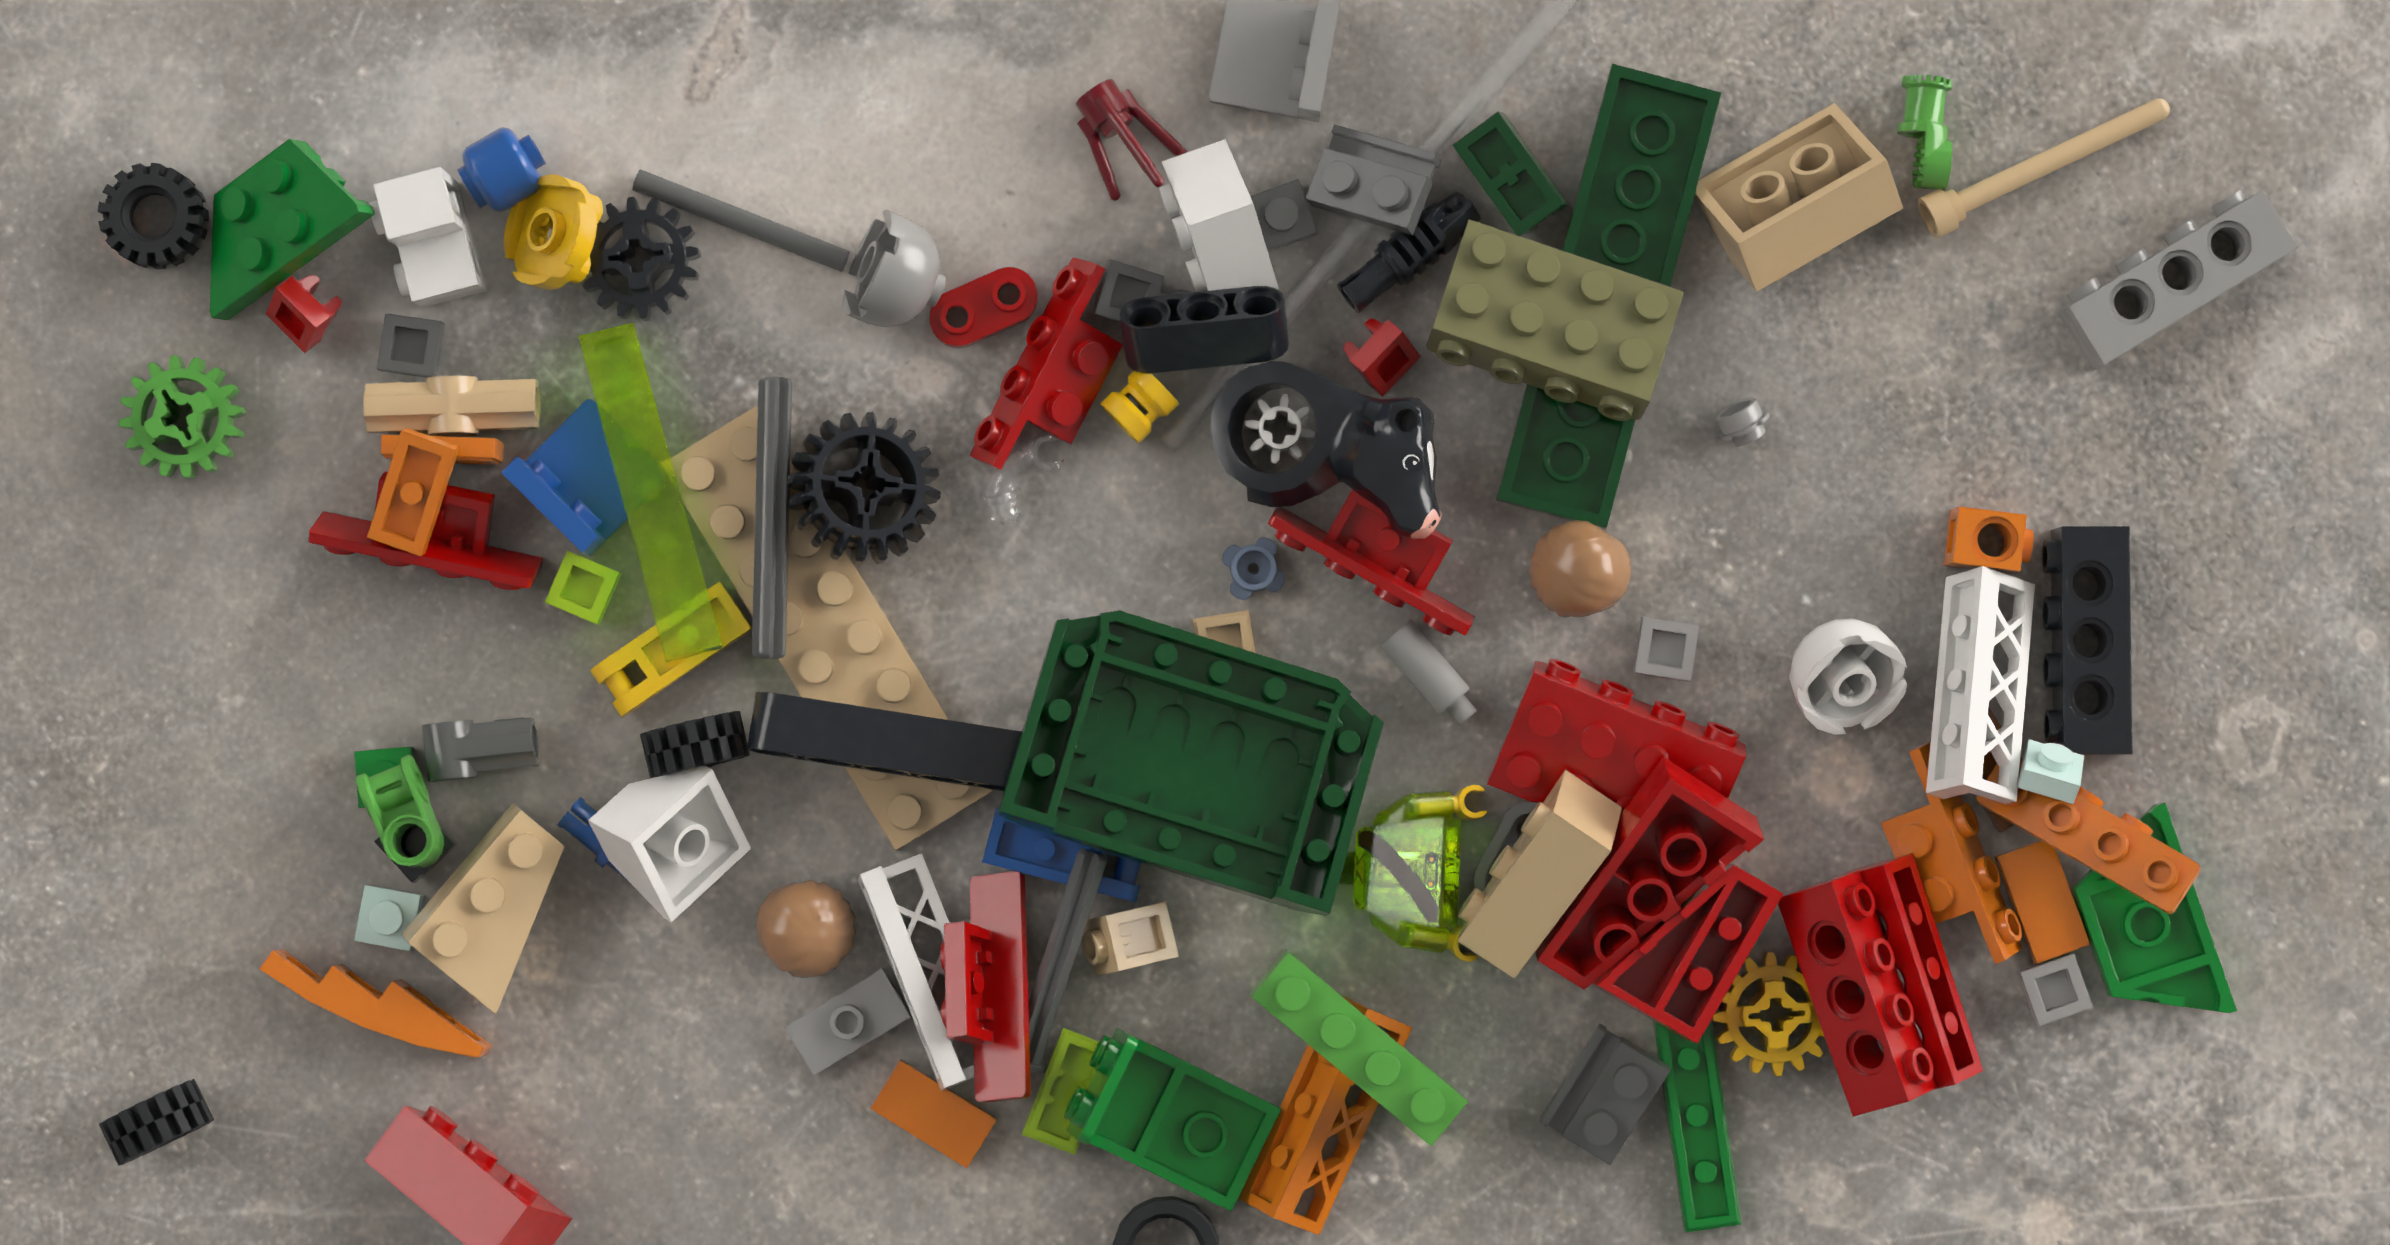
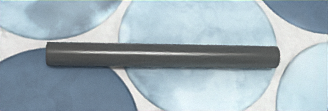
(740, 220)

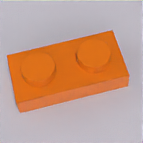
(413, 491)

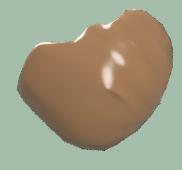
(1579, 569)
(806, 928)

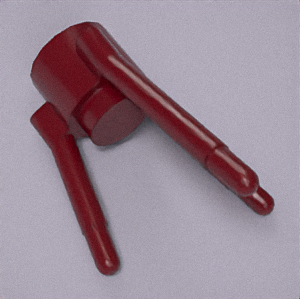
(1108, 112)

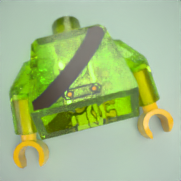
(1410, 870)

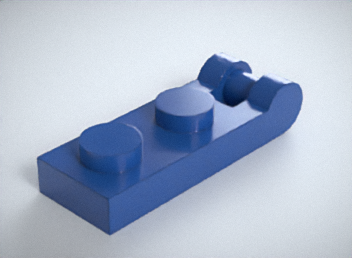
(1051, 857)

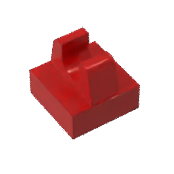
(300, 313)
(1383, 357)

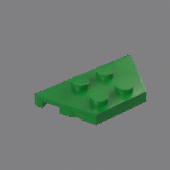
(275, 224)
(2151, 952)

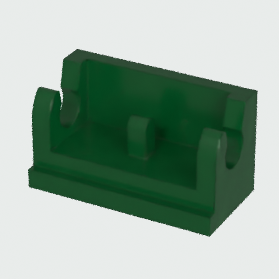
(1510, 174)

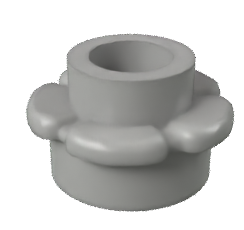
(1742, 422)

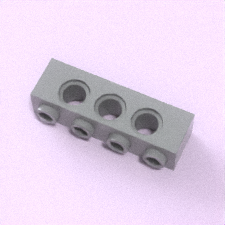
(2257, 241)

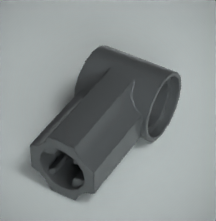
(465, 748)

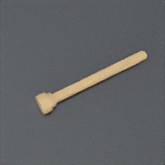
(1944, 210)

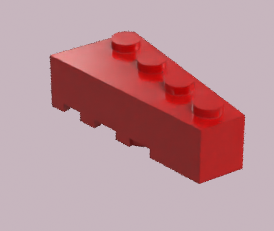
(1663, 851)

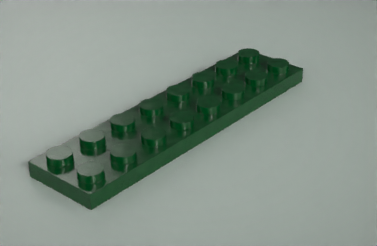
(1632, 219)

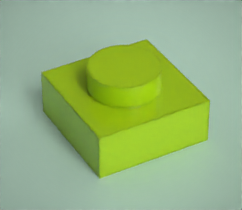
(583, 587)

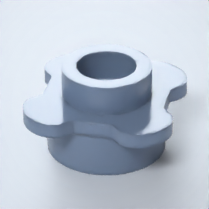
(1261, 554)

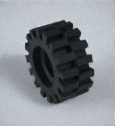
(122, 201)
(695, 744)
(156, 1122)

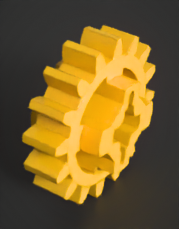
(1774, 1040)

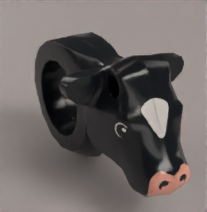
(1359, 440)

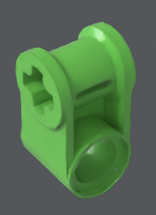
(400, 810)

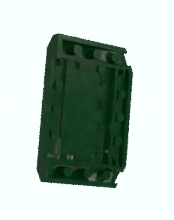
(1193, 758)

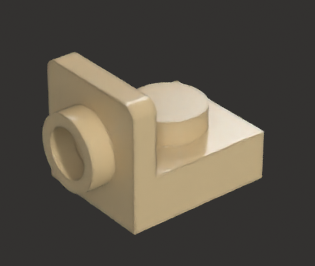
(1129, 939)

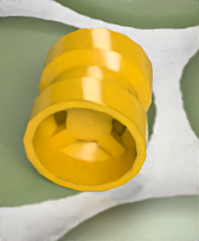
(1149, 395)

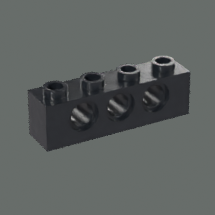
(2109, 670)

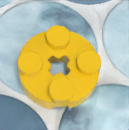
(565, 256)

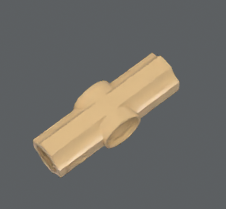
(452, 406)

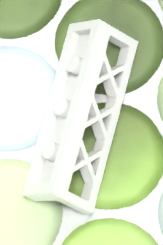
(1970, 679)
(907, 964)

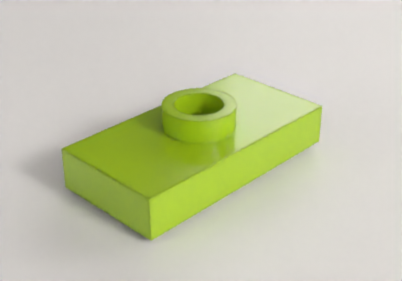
(1064, 1073)

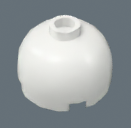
(1847, 675)

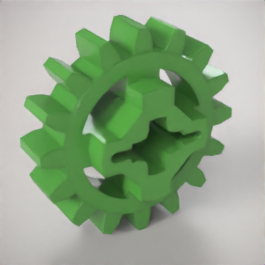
(160, 426)

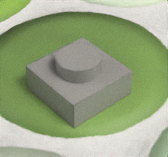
(1666, 649)
(2054, 989)

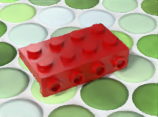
(1605, 739)

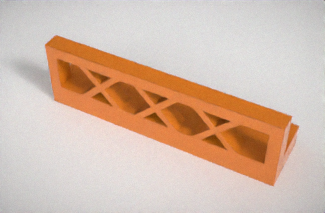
(1308, 1116)

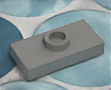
(848, 1021)

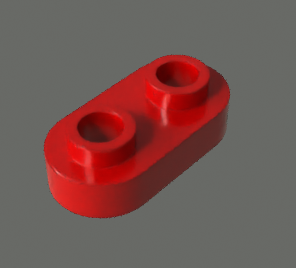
(985, 311)

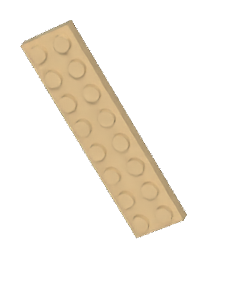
(835, 629)

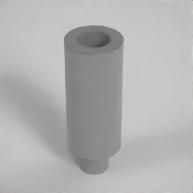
(1429, 672)

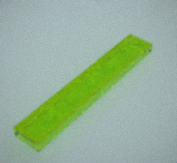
(649, 492)

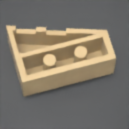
(1540, 875)
(488, 907)

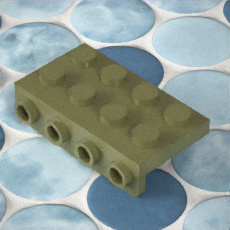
(1554, 322)

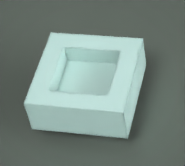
(2051, 771)
(386, 915)

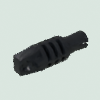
(1405, 255)

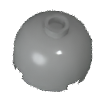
(894, 273)

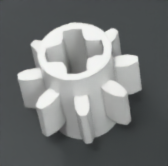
(1293, 422)

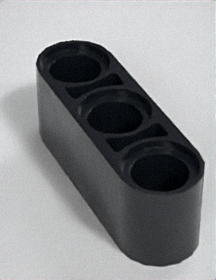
(1204, 329)

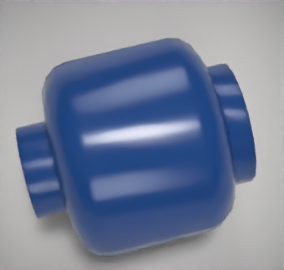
(501, 169)

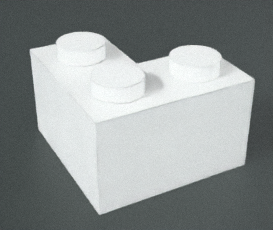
(1216, 220)
(433, 236)

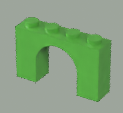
(1358, 1047)

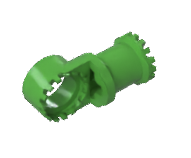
(1925, 122)

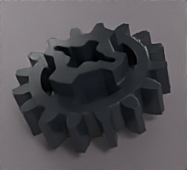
(664, 257)

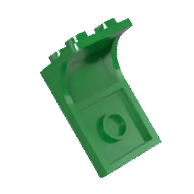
(1170, 1118)

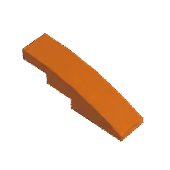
(396, 1012)

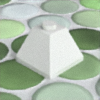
(671, 837)

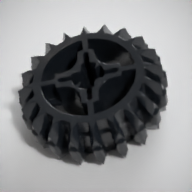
(840, 488)

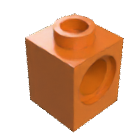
(1962, 540)

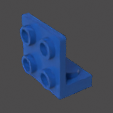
(573, 481)

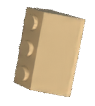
(1797, 196)

